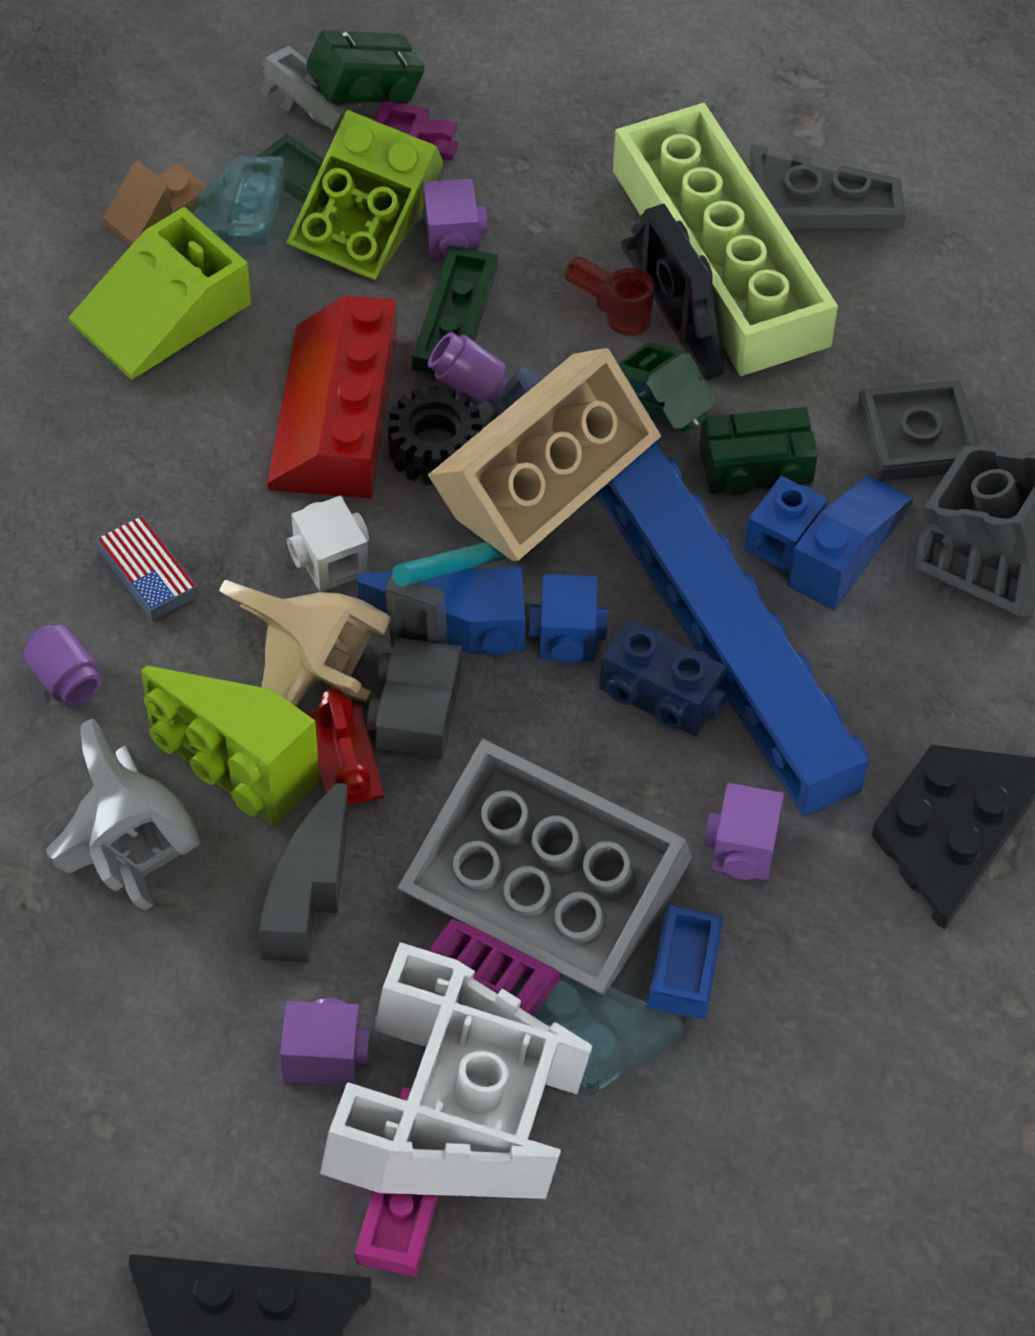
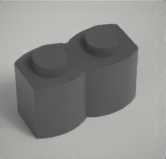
(416, 697)

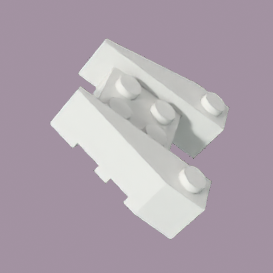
(471, 1095)

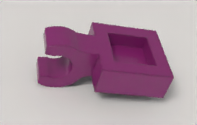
(417, 123)

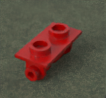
(345, 748)

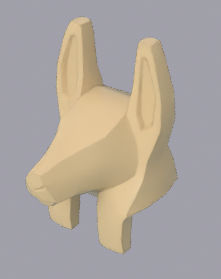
(312, 639)

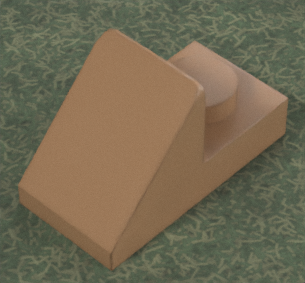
(149, 198)

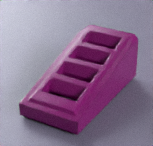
(474, 946)

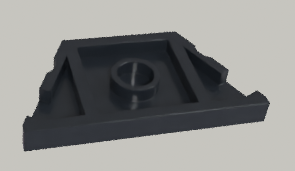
(680, 284)
(954, 821)
(243, 1300)

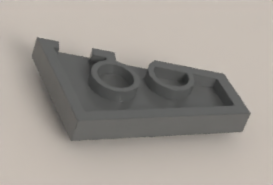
(827, 198)

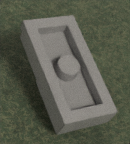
(289, 72)

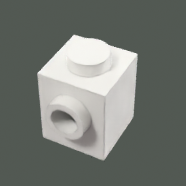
(329, 543)

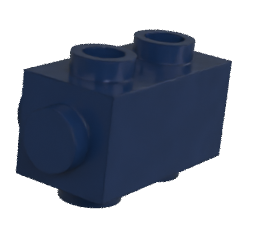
(663, 678)

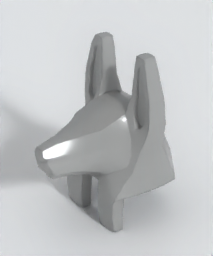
(124, 822)

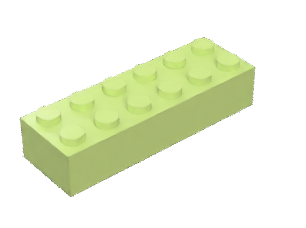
(762, 283)

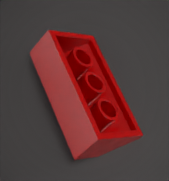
(336, 399)

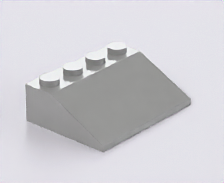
(546, 867)

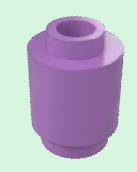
(468, 368)
(62, 664)

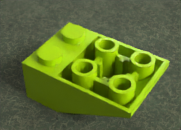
(368, 218)
(163, 294)
(235, 737)

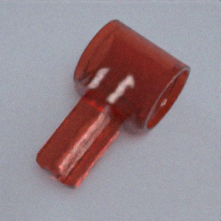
(622, 295)

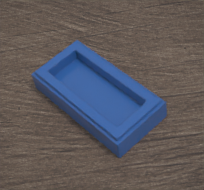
(685, 962)

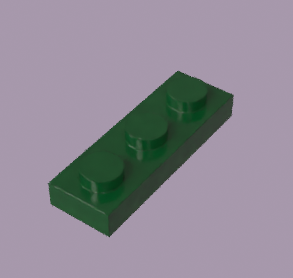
(456, 301)

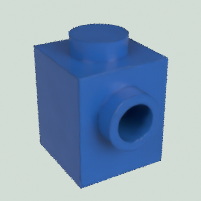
(782, 522)
(568, 618)

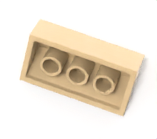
(546, 453)

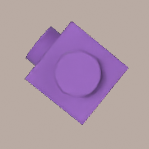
(452, 216)
(745, 831)
(323, 1042)

